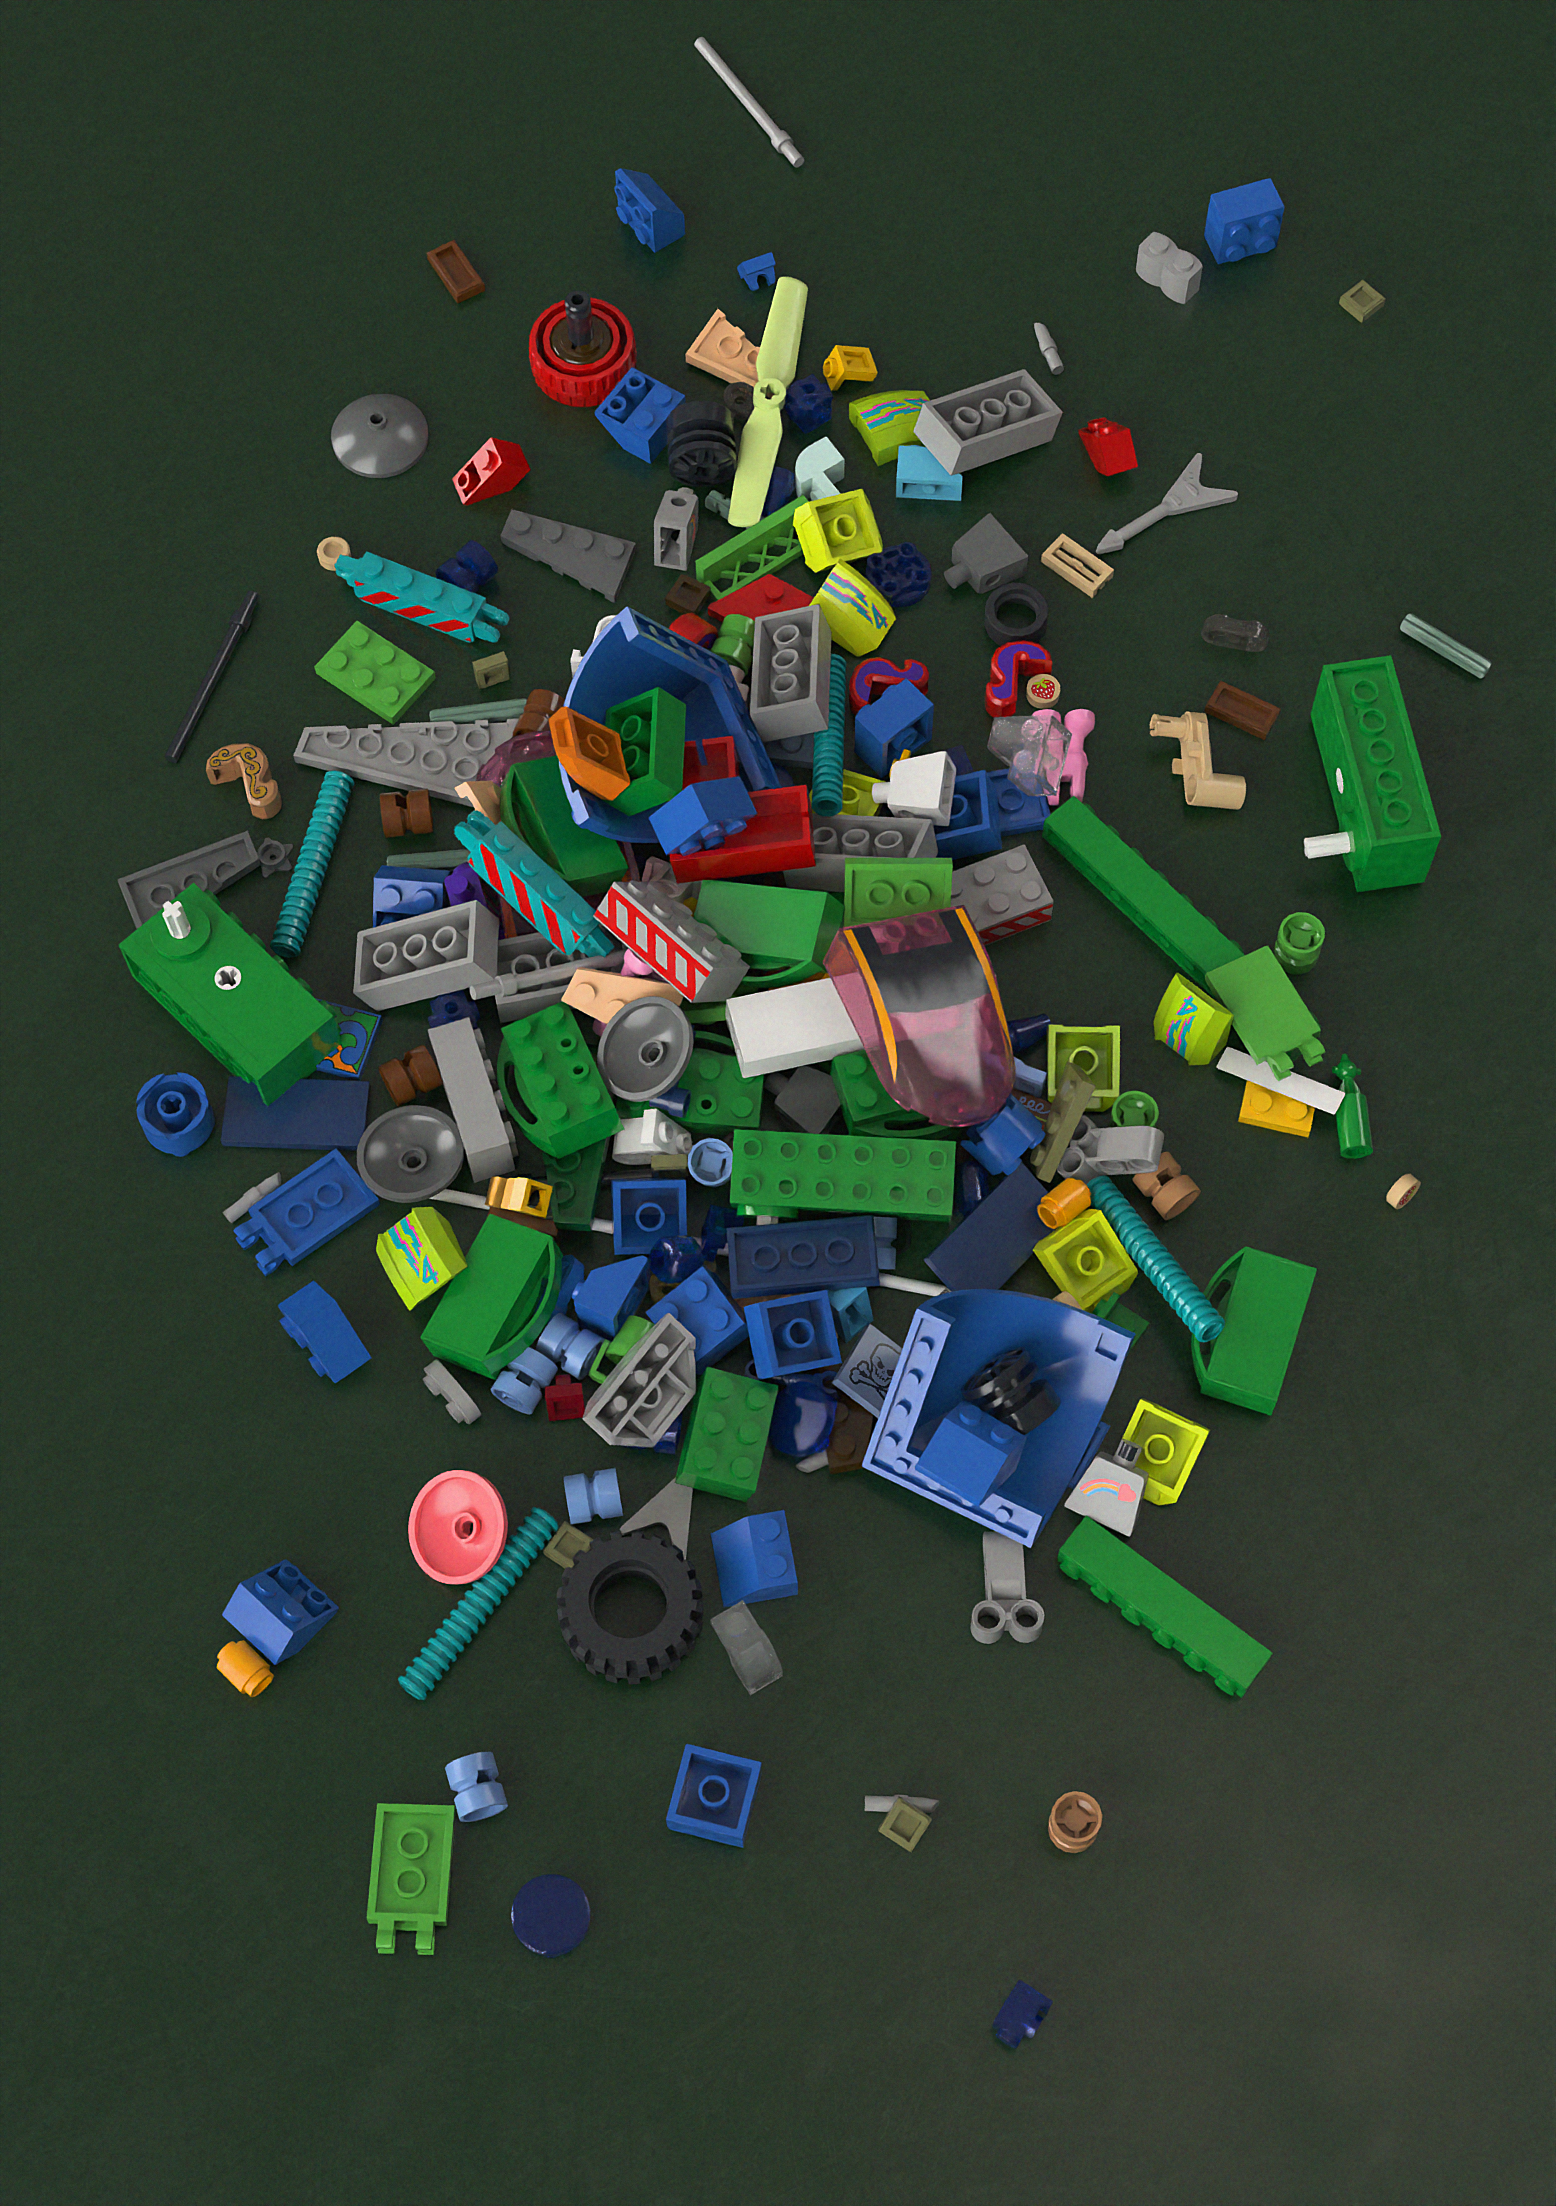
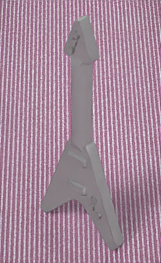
(1183, 497)
(668, 1508)

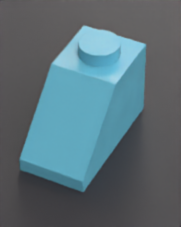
(924, 477)

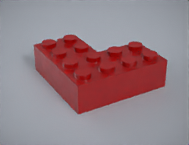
(774, 838)

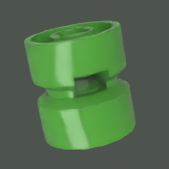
(736, 641)
(1299, 942)
(1134, 1109)

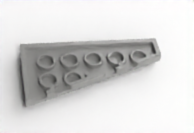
(409, 755)

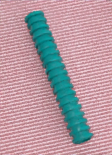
(829, 747)
(312, 864)
(1155, 1260)
(478, 1604)

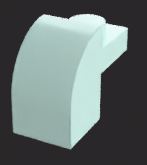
(818, 470)

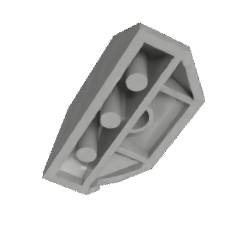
(646, 1387)

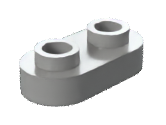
(460, 1404)

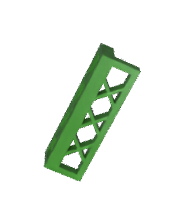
(747, 547)

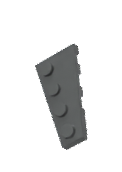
(585, 555)
(208, 867)

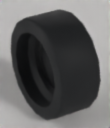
(1018, 594)

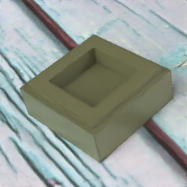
(1362, 301)
(491, 670)
(669, 1166)
(566, 1544)
(905, 1824)

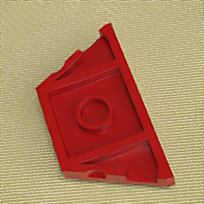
(760, 598)

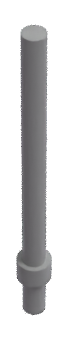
(779, 139)
(509, 984)

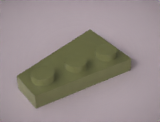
(1062, 1121)

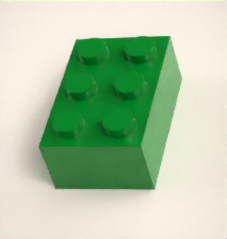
(652, 748)
(726, 1434)

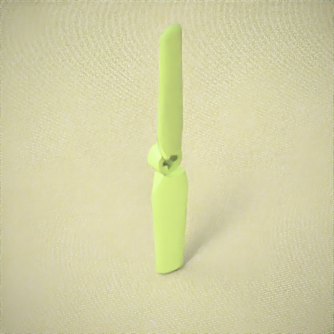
(763, 430)

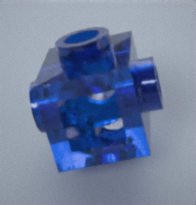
(809, 403)
(451, 1008)

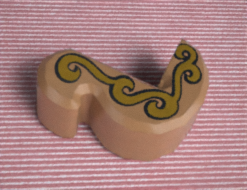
(251, 763)

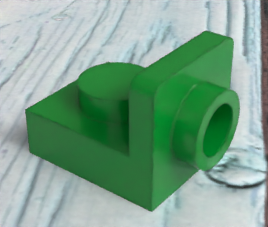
(1121, 1316)

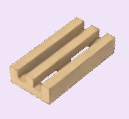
(1072, 569)

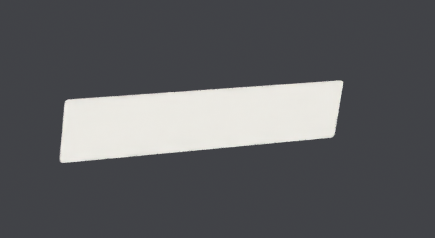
(1294, 1086)

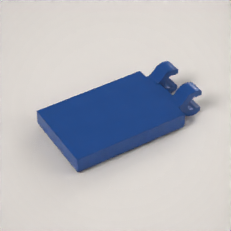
(306, 1212)

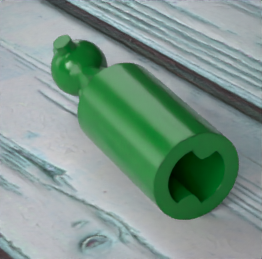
(1352, 1113)

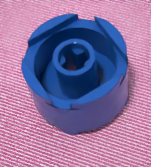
(175, 1113)
(1004, 1137)

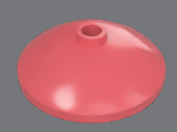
(442, 1524)

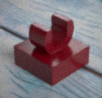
(564, 1399)

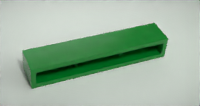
(1163, 1607)

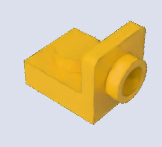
(848, 364)

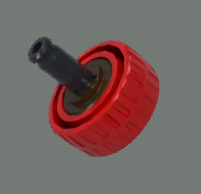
(581, 350)

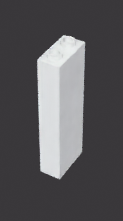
(790, 1027)

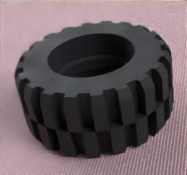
(622, 1559)

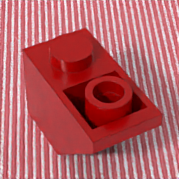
(1109, 446)
(491, 471)

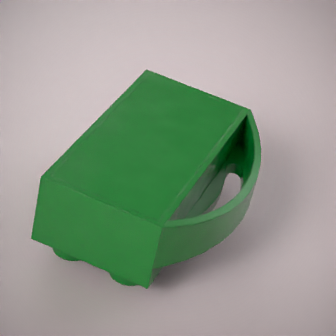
(539, 804)
(772, 927)
(556, 1083)
(718, 1093)
(869, 1107)
(495, 1297)
(1259, 1330)

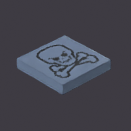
(869, 1369)

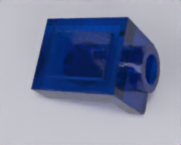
(715, 1230)

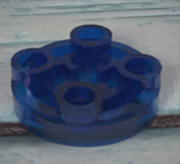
(900, 574)
(802, 1419)
(551, 1915)

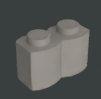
(1168, 267)

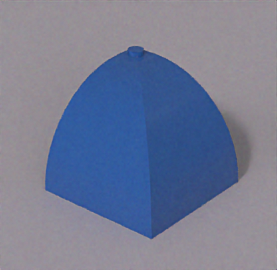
(635, 657)
(948, 1345)

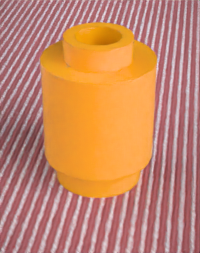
(1064, 1203)
(244, 1668)

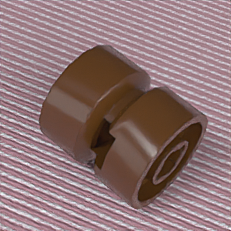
(537, 710)
(406, 813)
(410, 1075)

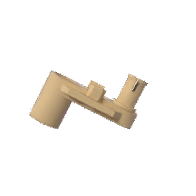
(1200, 782)

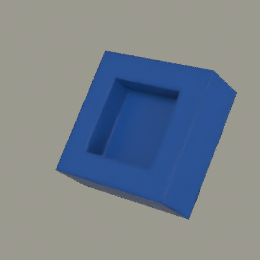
(755, 267)

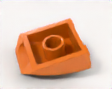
(589, 753)

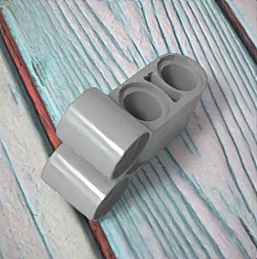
(1110, 1151)
(1005, 1592)

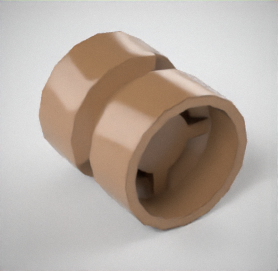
(1175, 1194)
(1074, 1822)

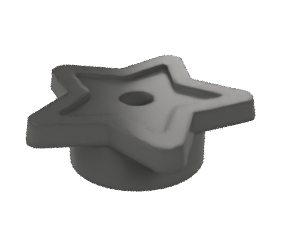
(274, 848)

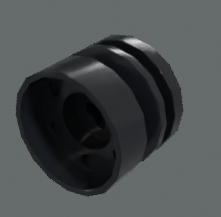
(701, 444)
(1006, 1390)

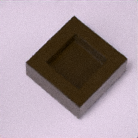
(687, 595)

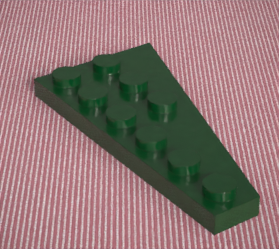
(577, 1177)

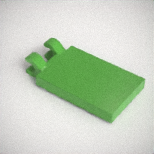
(1266, 1011)
(411, 1872)

